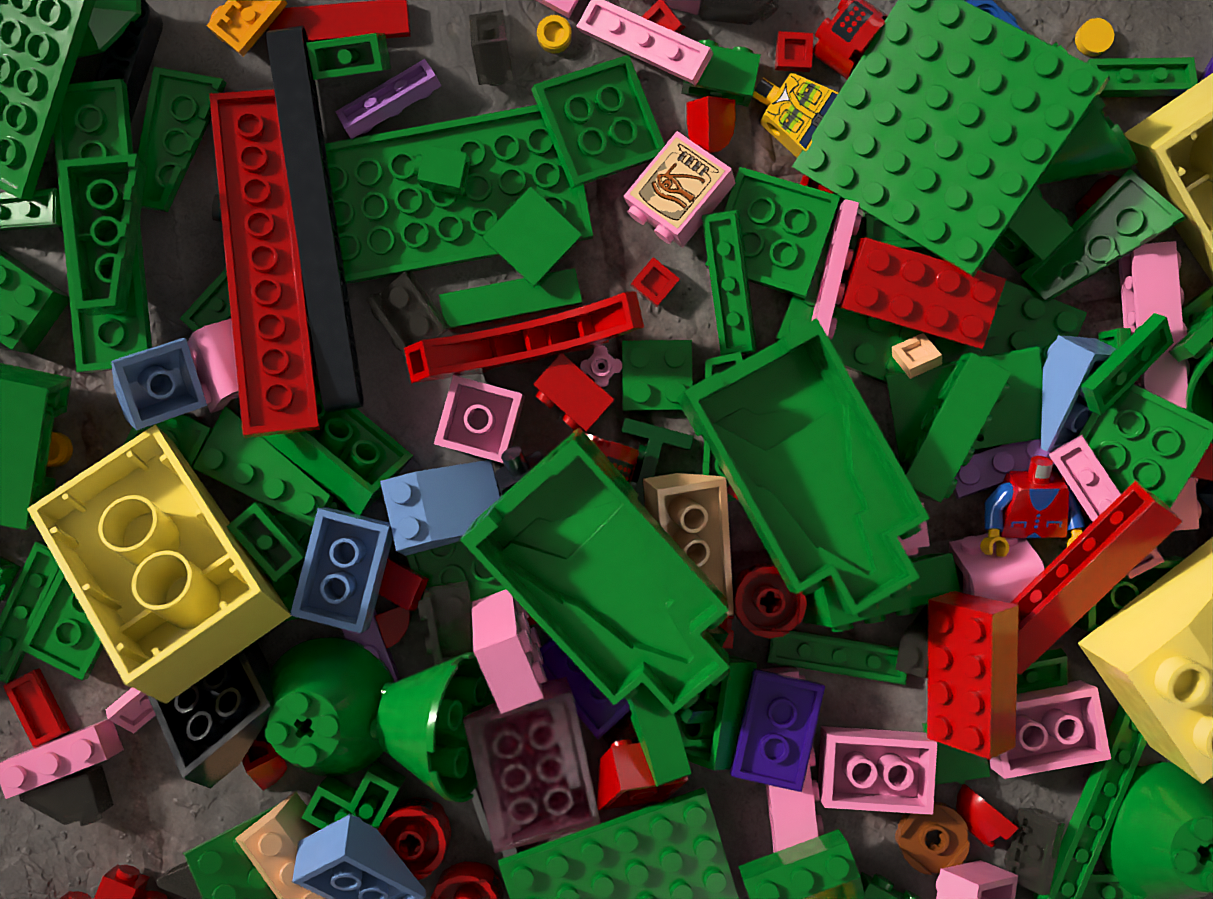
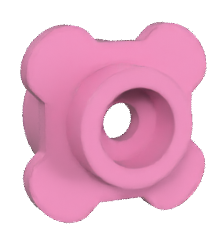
(601, 356)

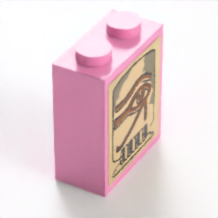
(678, 190)

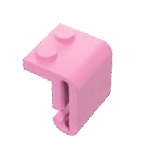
(215, 363)
(995, 575)

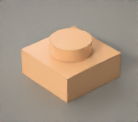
(916, 355)

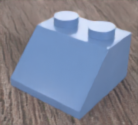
(157, 384)

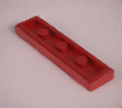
(348, 19)

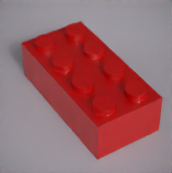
(921, 293)
(972, 673)

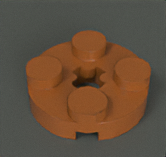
(932, 858)

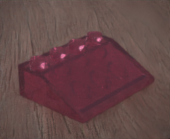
(532, 769)

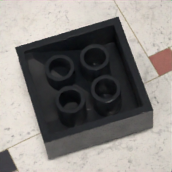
(218, 717)

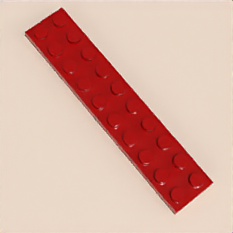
(262, 267)

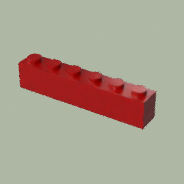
(1089, 569)

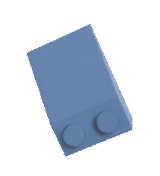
(1063, 402)
(437, 504)
(353, 863)

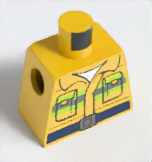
(794, 110)

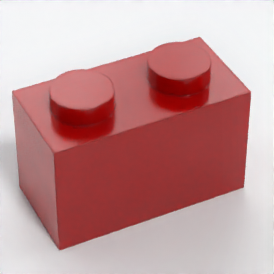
(573, 393)

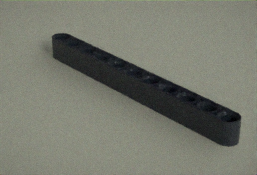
(315, 220)

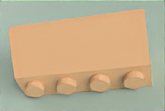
(696, 517)
(274, 844)

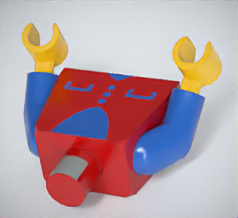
(1031, 506)

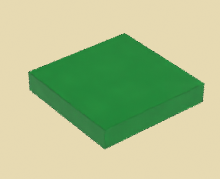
(532, 236)

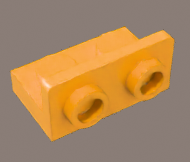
(244, 21)

